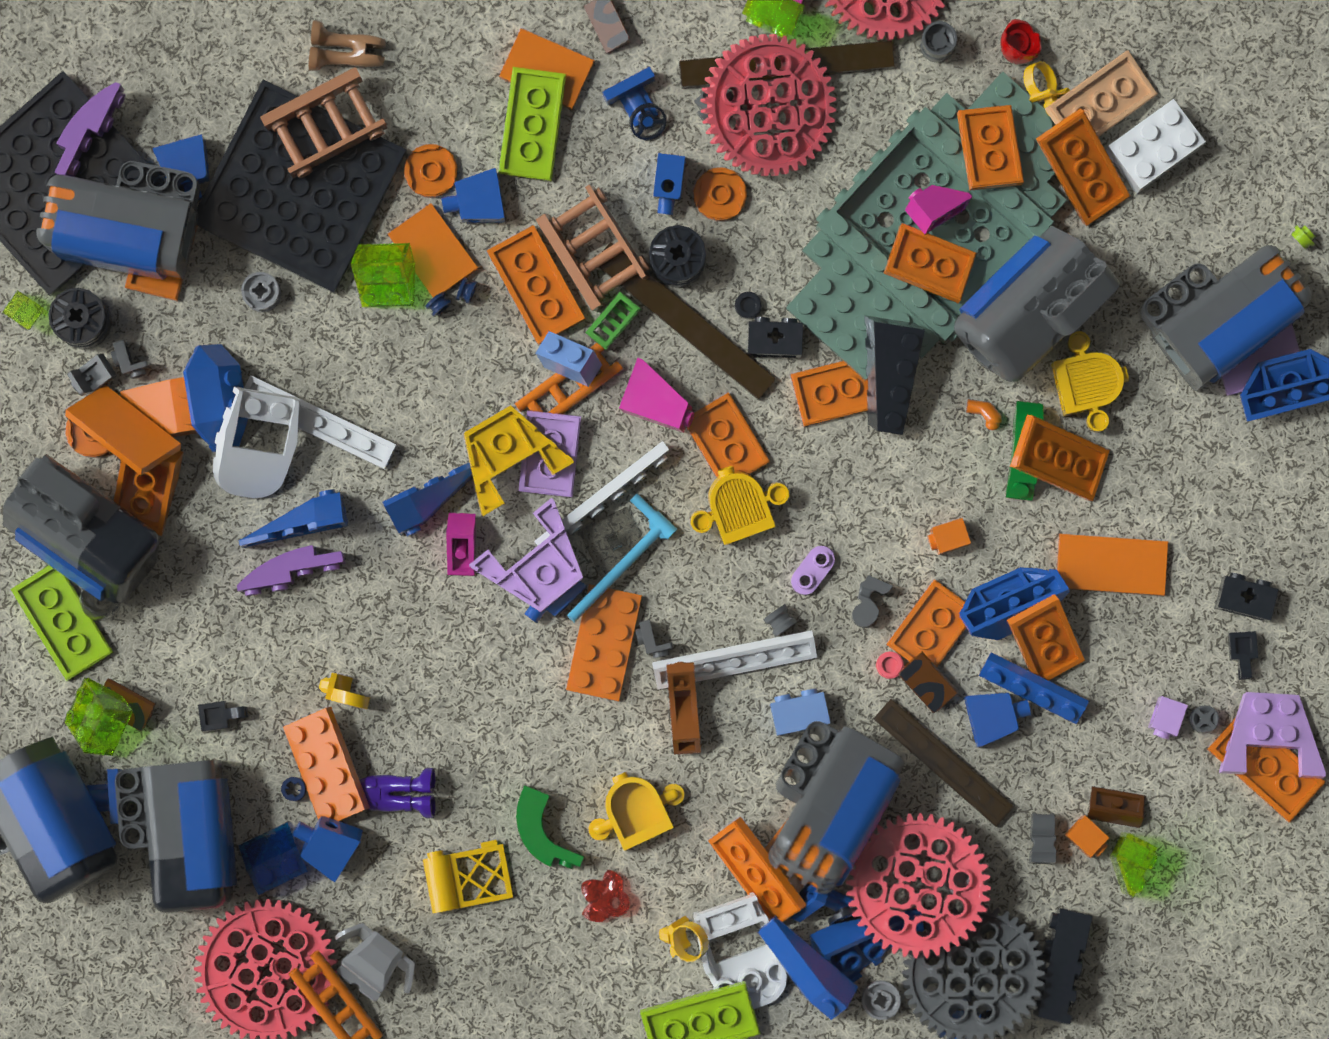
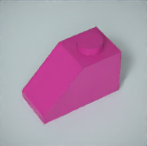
(935, 206)
(461, 543)

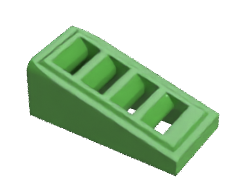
(626, 303)

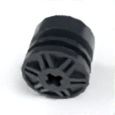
(683, 270)
(95, 316)

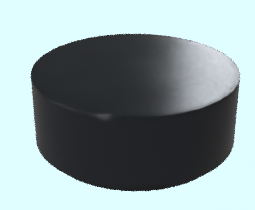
(748, 305)

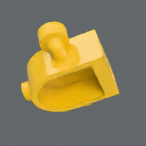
(1088, 382)
(738, 506)
(635, 811)

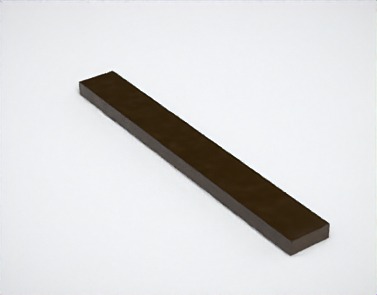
(836, 59)
(692, 328)

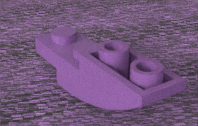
(92, 118)
(278, 570)

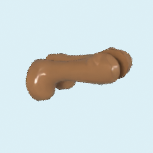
(358, 42)

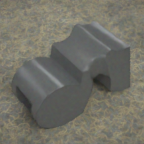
(867, 611)
(1043, 839)

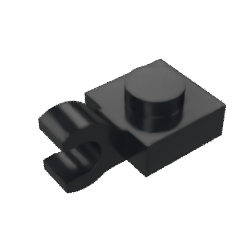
(1243, 648)
(217, 716)

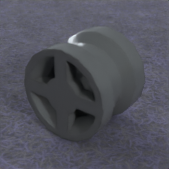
(780, 620)
(1207, 716)

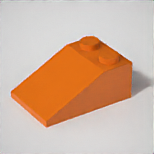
(164, 405)
(149, 494)

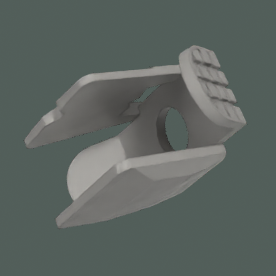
(373, 962)

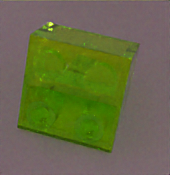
(779, 14)
(384, 274)
(97, 718)
(1130, 862)

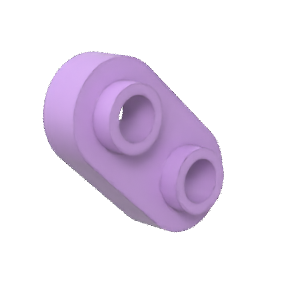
(813, 570)

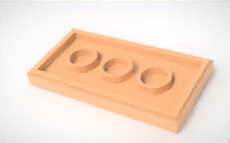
(1106, 94)

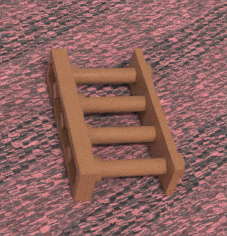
(301, 108)
(581, 271)

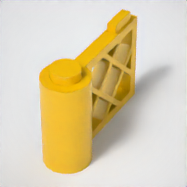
(444, 879)

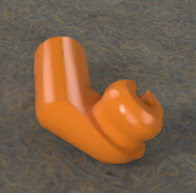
(987, 410)

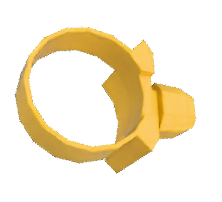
(1049, 95)
(338, 689)
(676, 936)

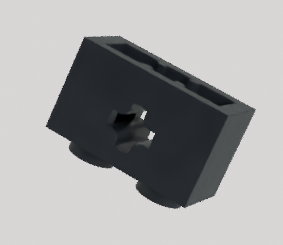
(787, 347)
(1231, 601)

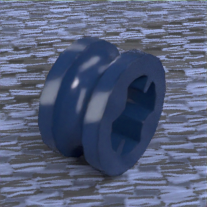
(466, 290)
(438, 304)
(295, 780)

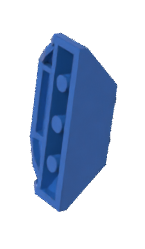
(1286, 384)
(209, 390)
(1000, 599)

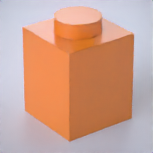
(948, 536)
(1087, 837)

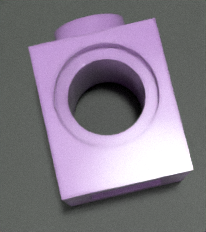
(1167, 717)

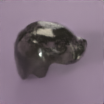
(97, 609)

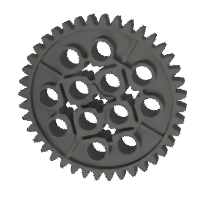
(1006, 1007)

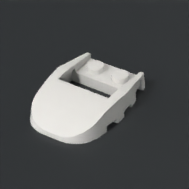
(253, 471)
(757, 967)

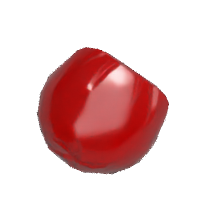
(1020, 42)

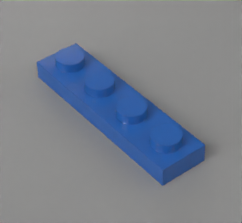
(1033, 688)

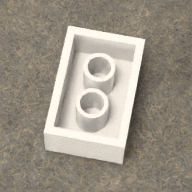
(1155, 146)

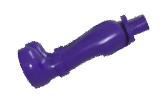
(379, 789)

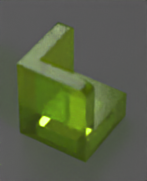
(24, 310)

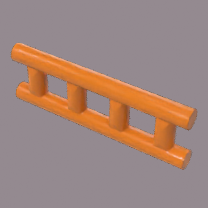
(566, 403)
(337, 986)

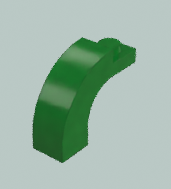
(1019, 483)
(531, 831)

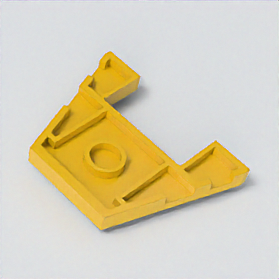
(502, 444)

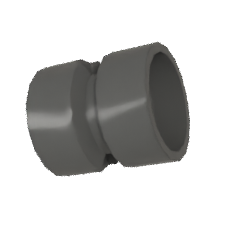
(938, 41)

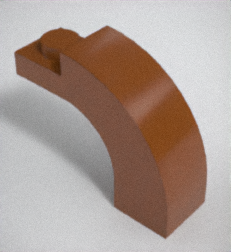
(683, 708)

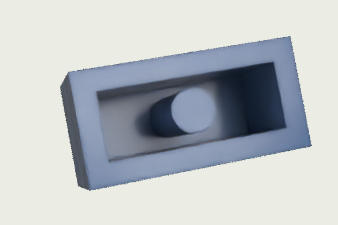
(568, 358)
(797, 713)

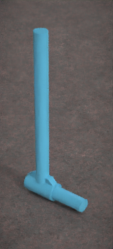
(658, 526)

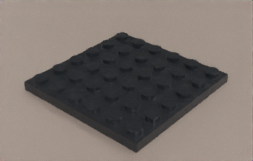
(30, 160)
(297, 222)

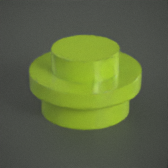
(1304, 236)

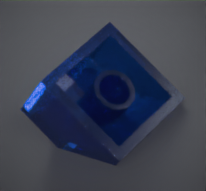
(273, 859)

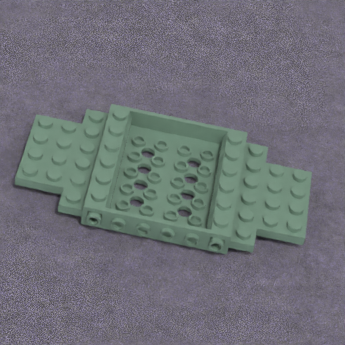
(856, 248)

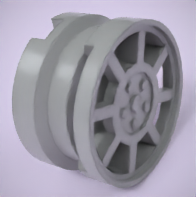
(261, 292)
(881, 1000)

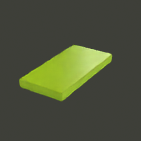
(532, 123)
(60, 622)
(706, 1015)

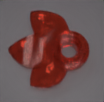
(601, 895)

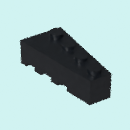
(891, 370)
(1062, 964)

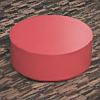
(889, 665)

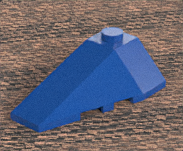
(416, 506)
(311, 517)
(851, 949)
(811, 972)

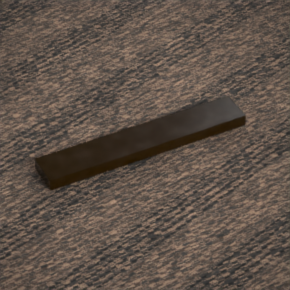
(943, 762)

